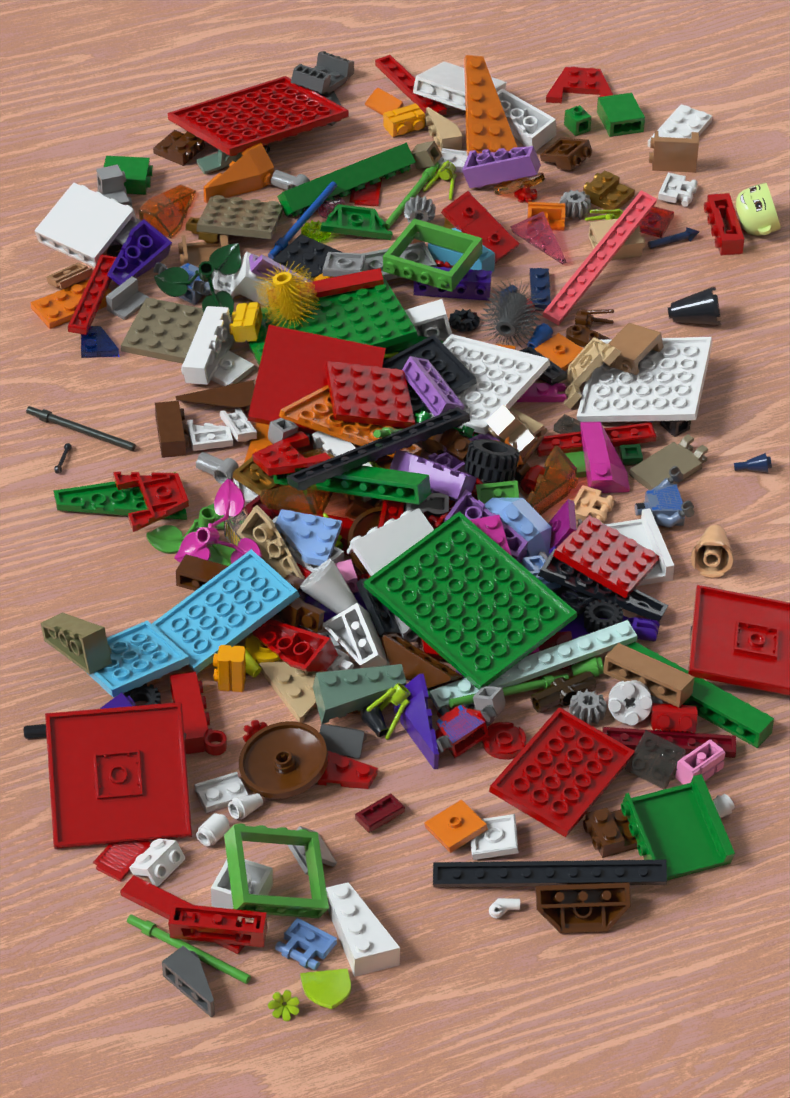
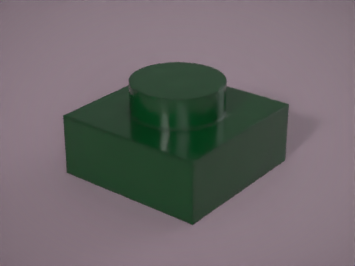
(631, 454)

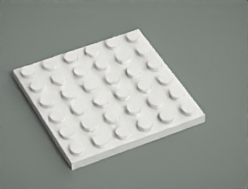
(500, 377)
(663, 390)

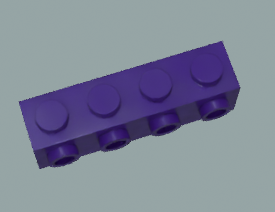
(473, 286)

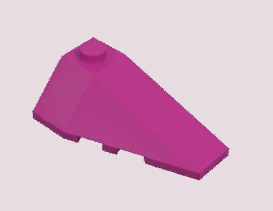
(602, 462)

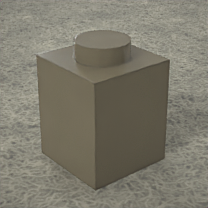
(426, 154)

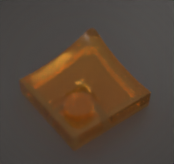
(511, 186)

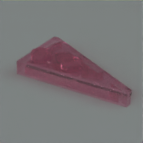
(540, 235)

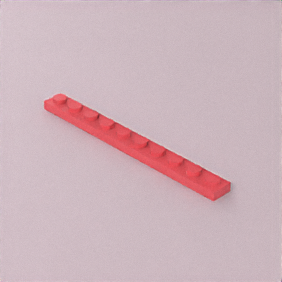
(599, 258)

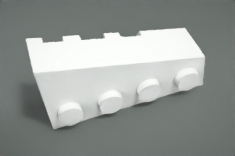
(208, 346)

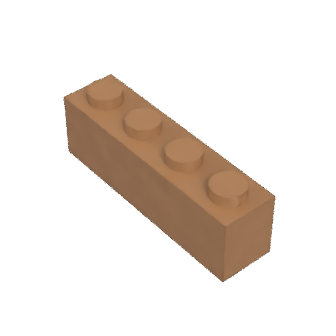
(661, 679)

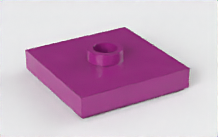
(563, 523)

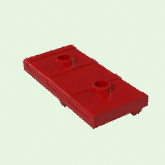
(474, 219)

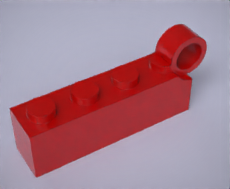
(188, 690)

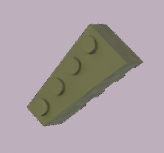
(78, 641)

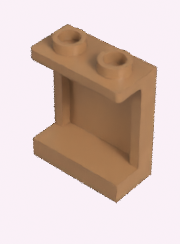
(674, 153)
(199, 252)
(634, 345)

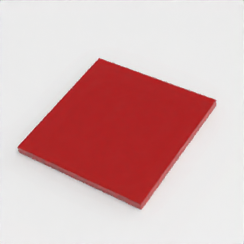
(295, 367)
(740, 640)
(118, 775)

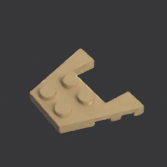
(584, 364)

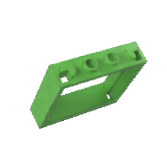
(439, 236)
(276, 904)

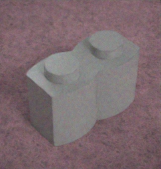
(434, 504)

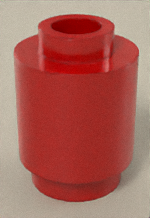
(530, 479)

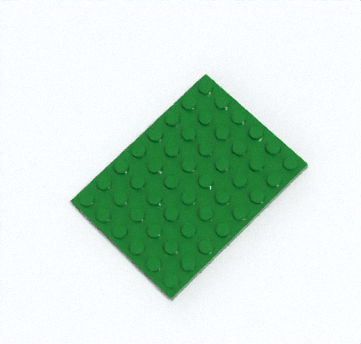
(359, 316)
(470, 600)

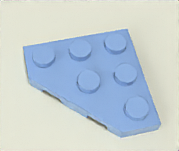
(309, 534)

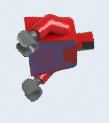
(462, 728)

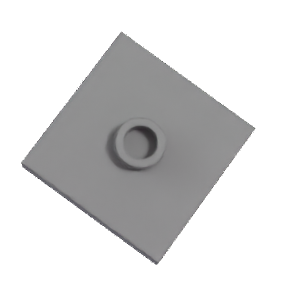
(343, 263)

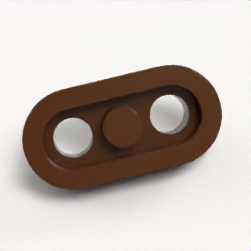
(581, 335)

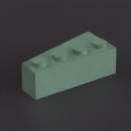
(353, 689)

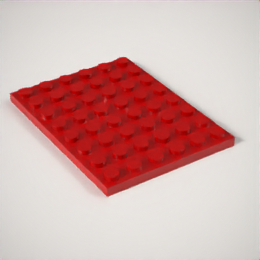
(257, 115)

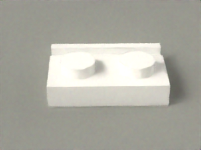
(456, 157)
(220, 791)

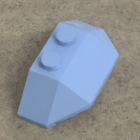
(525, 521)

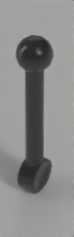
(58, 469)

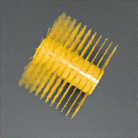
(287, 296)

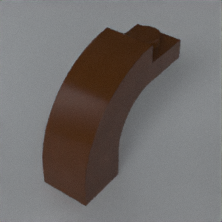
(448, 442)
(299, 611)

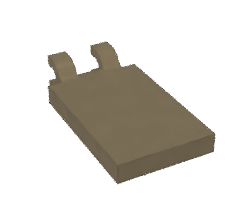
(656, 467)

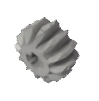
(576, 203)
(420, 209)
(588, 706)

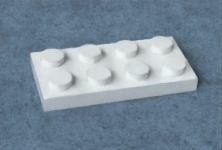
(683, 122)

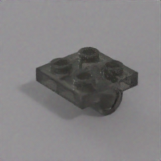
(655, 760)

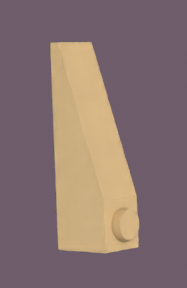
(273, 549)

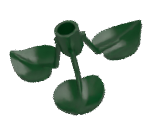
(225, 259)

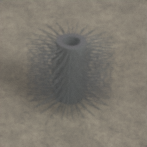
(511, 314)

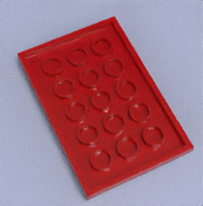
(561, 772)

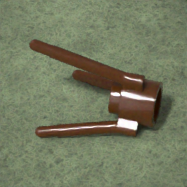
(584, 318)
(523, 468)

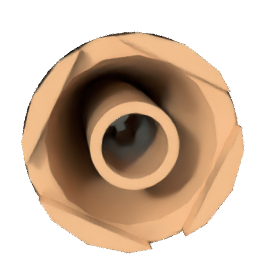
(712, 553)

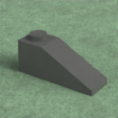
(187, 975)

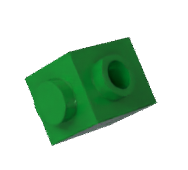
(577, 120)

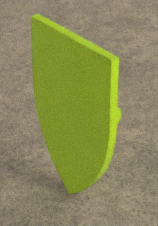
(327, 987)

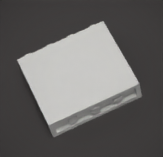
(446, 84)
(84, 224)
(647, 534)
(390, 541)

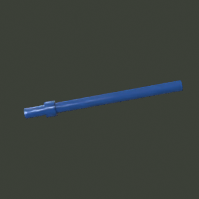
(282, 243)

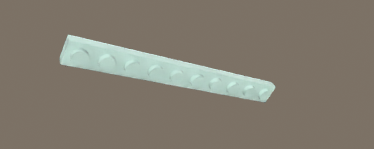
(545, 661)

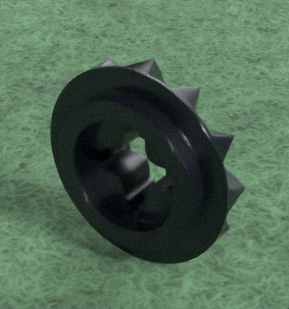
(470, 323)

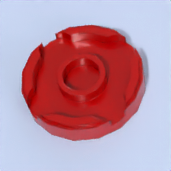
(504, 740)

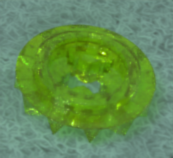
(309, 228)

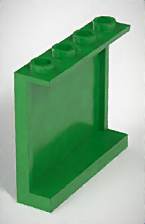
(679, 828)

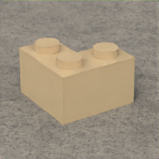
(506, 424)

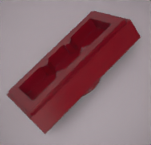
(379, 813)

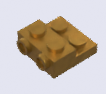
(607, 191)

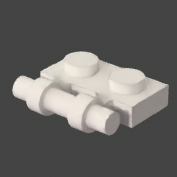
(673, 186)

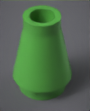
(592, 664)

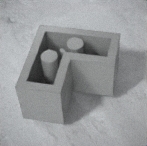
(111, 184)

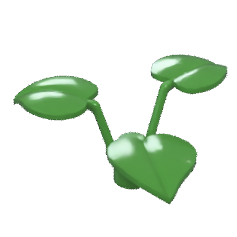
(169, 538)

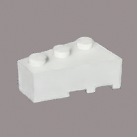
(358, 636)

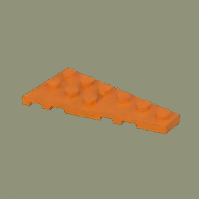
(485, 116)

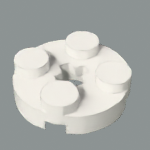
(630, 714)

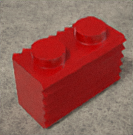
(674, 718)

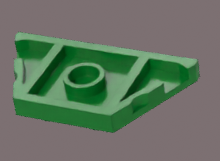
(356, 222)

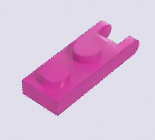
(544, 393)

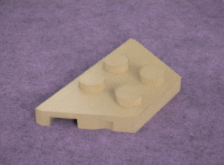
(292, 686)

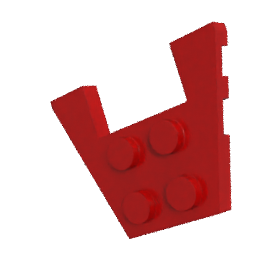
(580, 82)
(283, 456)
(161, 493)

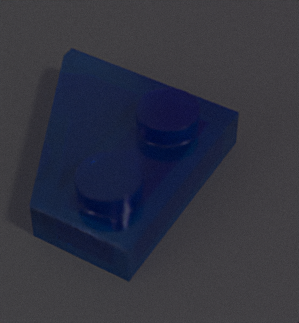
(97, 344)

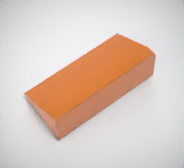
(383, 102)

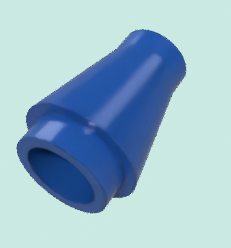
(542, 334)

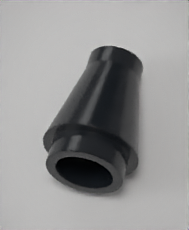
(374, 720)

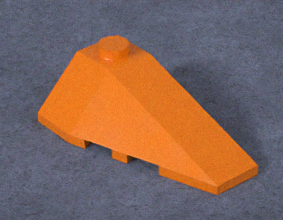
(245, 175)

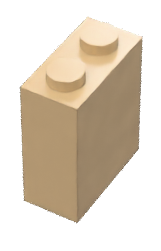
(631, 248)

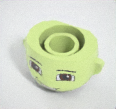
(757, 210)

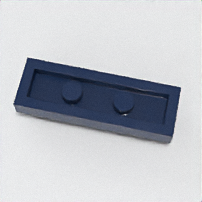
(540, 281)

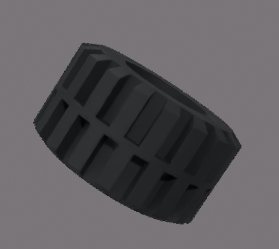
(491, 460)

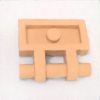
(586, 502)

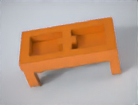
(553, 212)

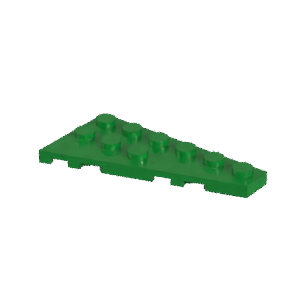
(105, 499)

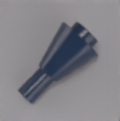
(759, 463)

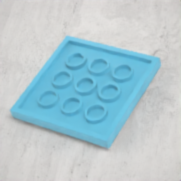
(138, 658)

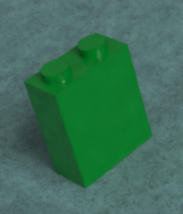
(620, 114)
(136, 171)

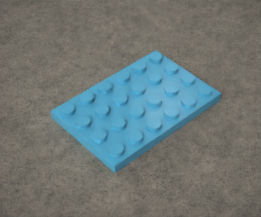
(226, 609)

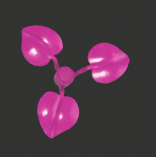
(227, 502)

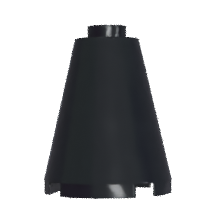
(696, 308)

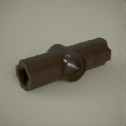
(562, 690)

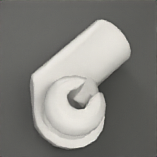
(502, 905)

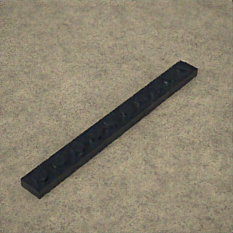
(372, 451)
(548, 873)

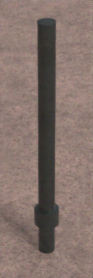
(47, 416)

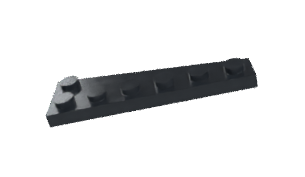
(636, 602)

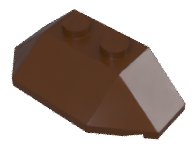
(417, 662)
(583, 906)

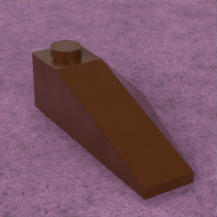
(233, 395)

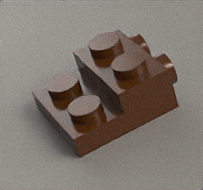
(179, 147)
(567, 153)
(609, 832)

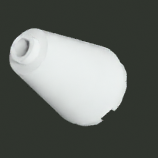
(329, 588)

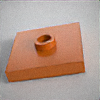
(559, 350)
(456, 826)

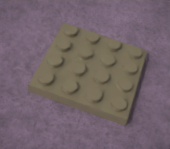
(240, 217)
(163, 330)

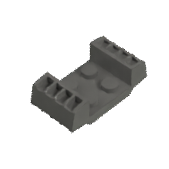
(326, 76)

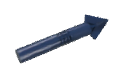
(688, 234)

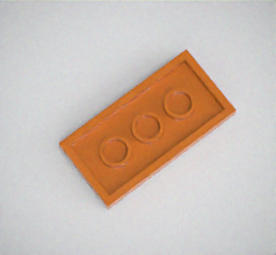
(61, 305)

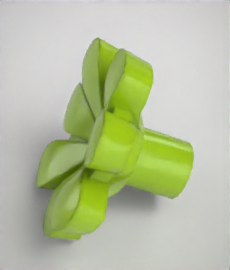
(284, 1005)

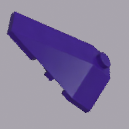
(139, 253)
(418, 720)

